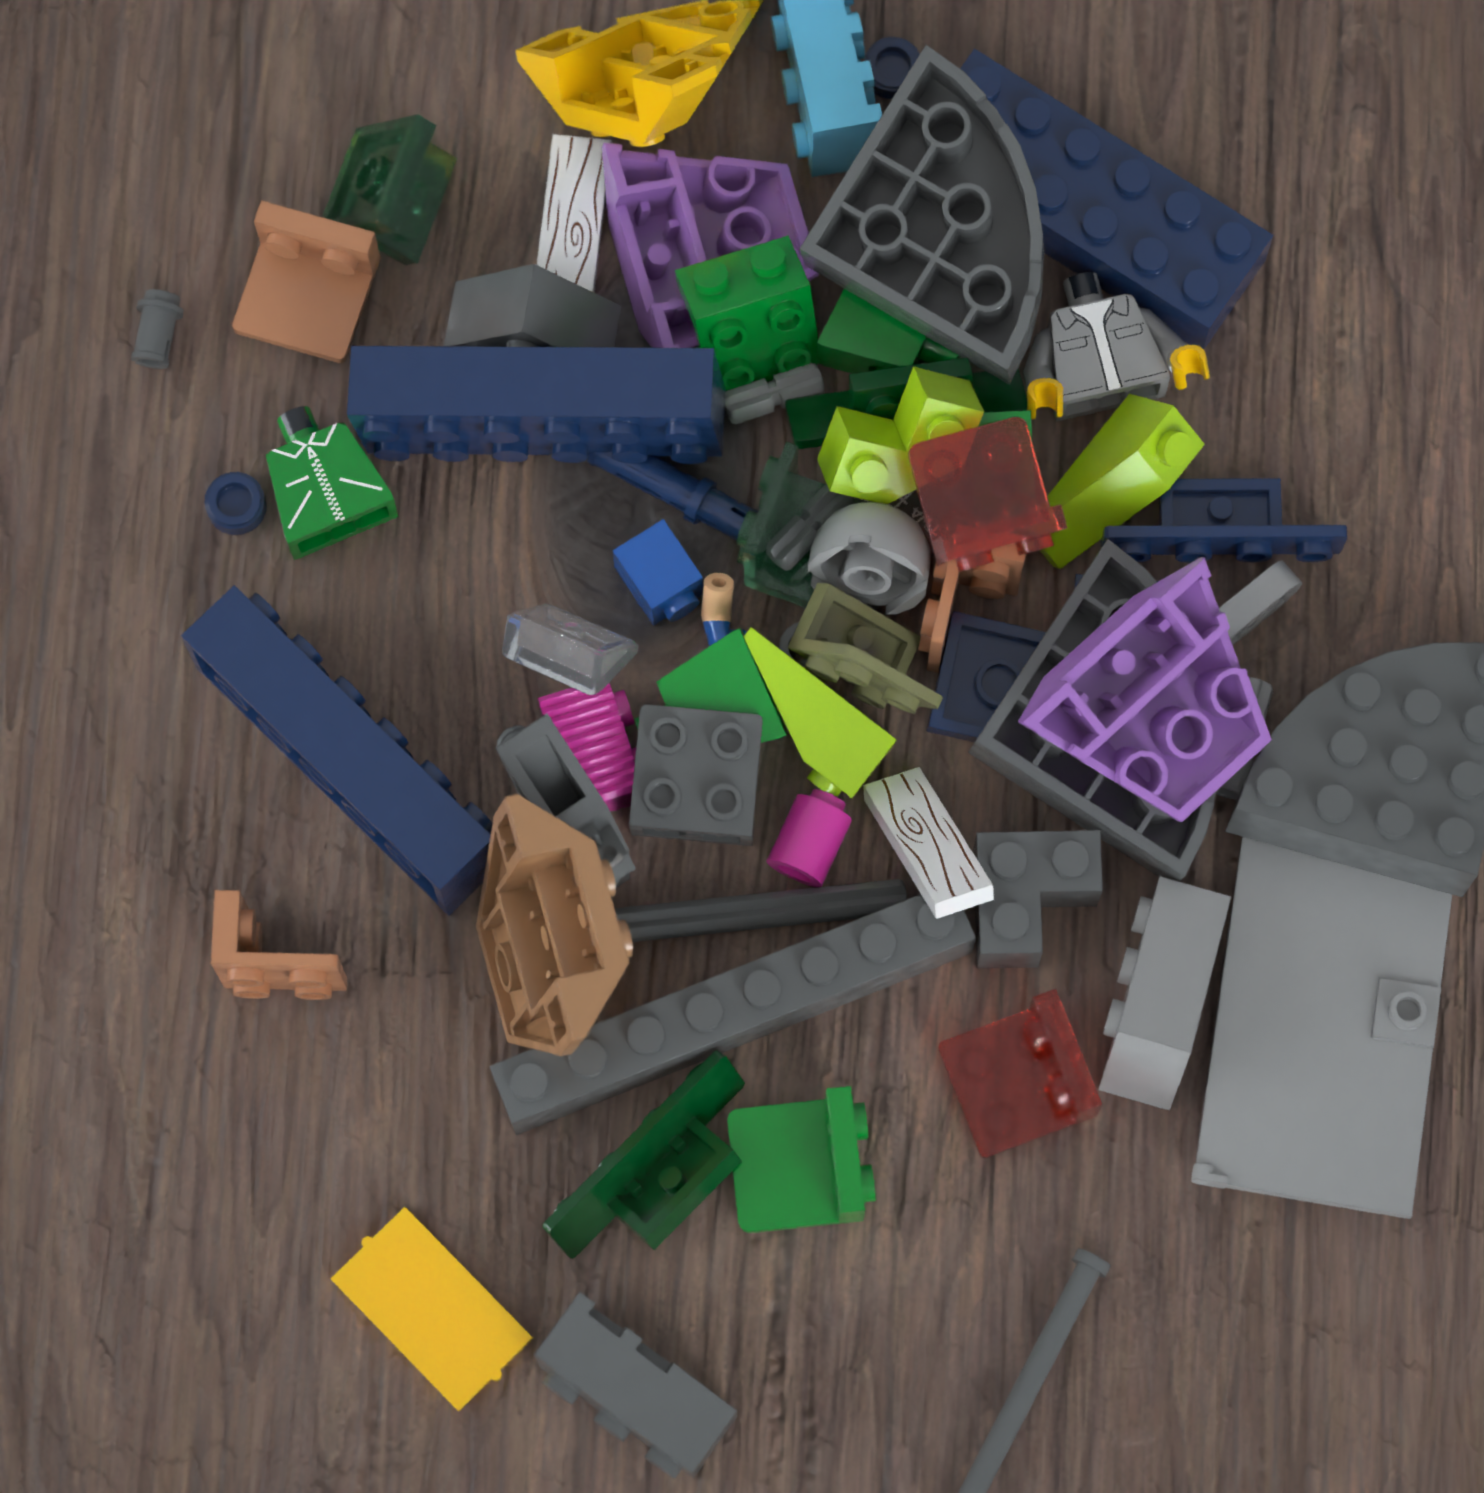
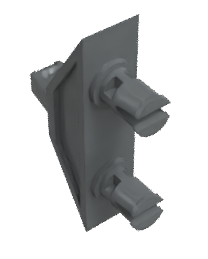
(554, 780)

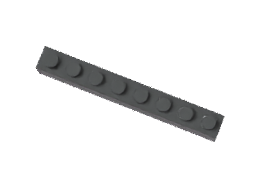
(731, 1010)

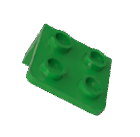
(752, 311)
(800, 1163)

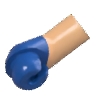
(717, 606)

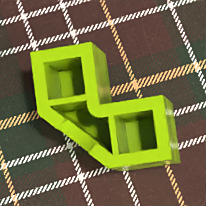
(869, 453)

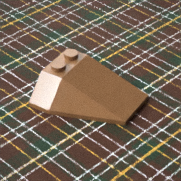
(548, 928)

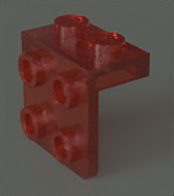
(983, 494)

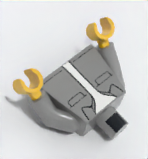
(1104, 352)

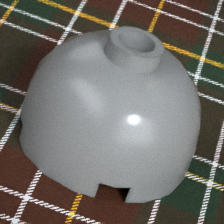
(872, 556)

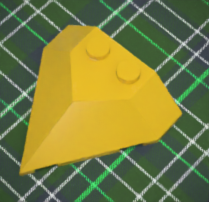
(640, 72)

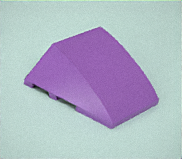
(688, 211)
(1156, 697)

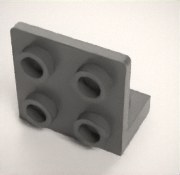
(696, 775)

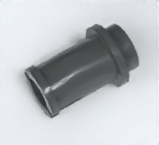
(156, 328)

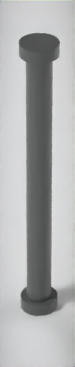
(1035, 1371)

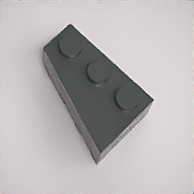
(633, 1389)

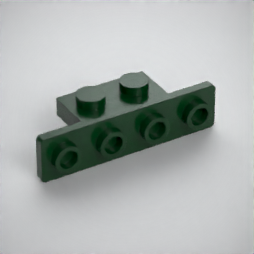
(881, 392)
(659, 1168)

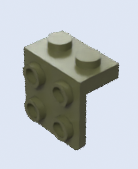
(862, 648)

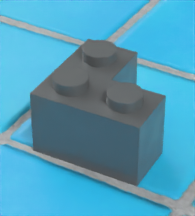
(529, 310)
(1030, 874)

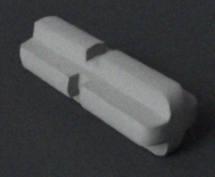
(762, 397)

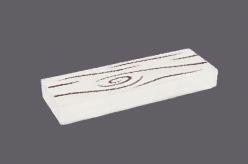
(573, 209)
(928, 842)

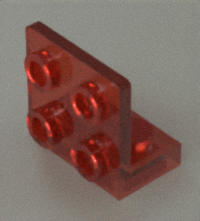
(1020, 1077)

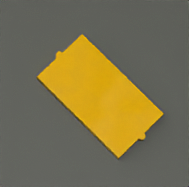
(431, 1308)

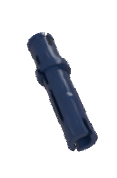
(693, 497)

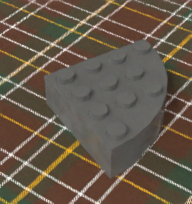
(940, 221)
(1380, 770)
(1063, 780)

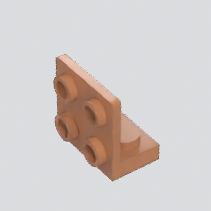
(307, 282)
(985, 581)
(251, 974)

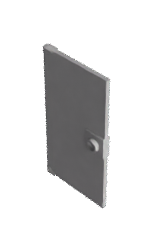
(1323, 1033)

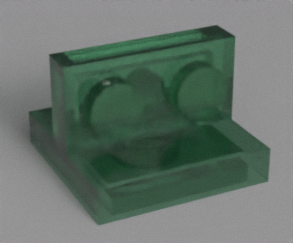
(392, 185)

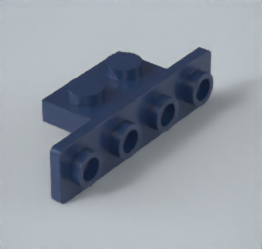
(1226, 519)

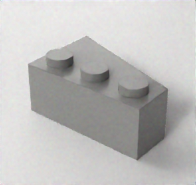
(1164, 991)

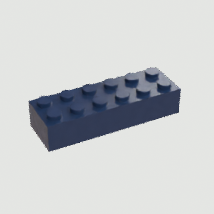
(1125, 213)
(537, 402)
(340, 747)

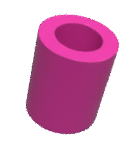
(810, 838)

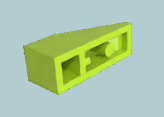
(1120, 473)
(825, 727)

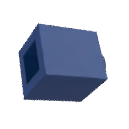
(659, 574)

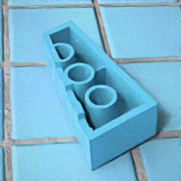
(826, 81)

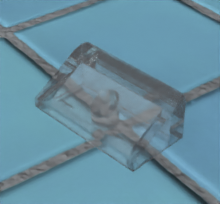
(566, 647)

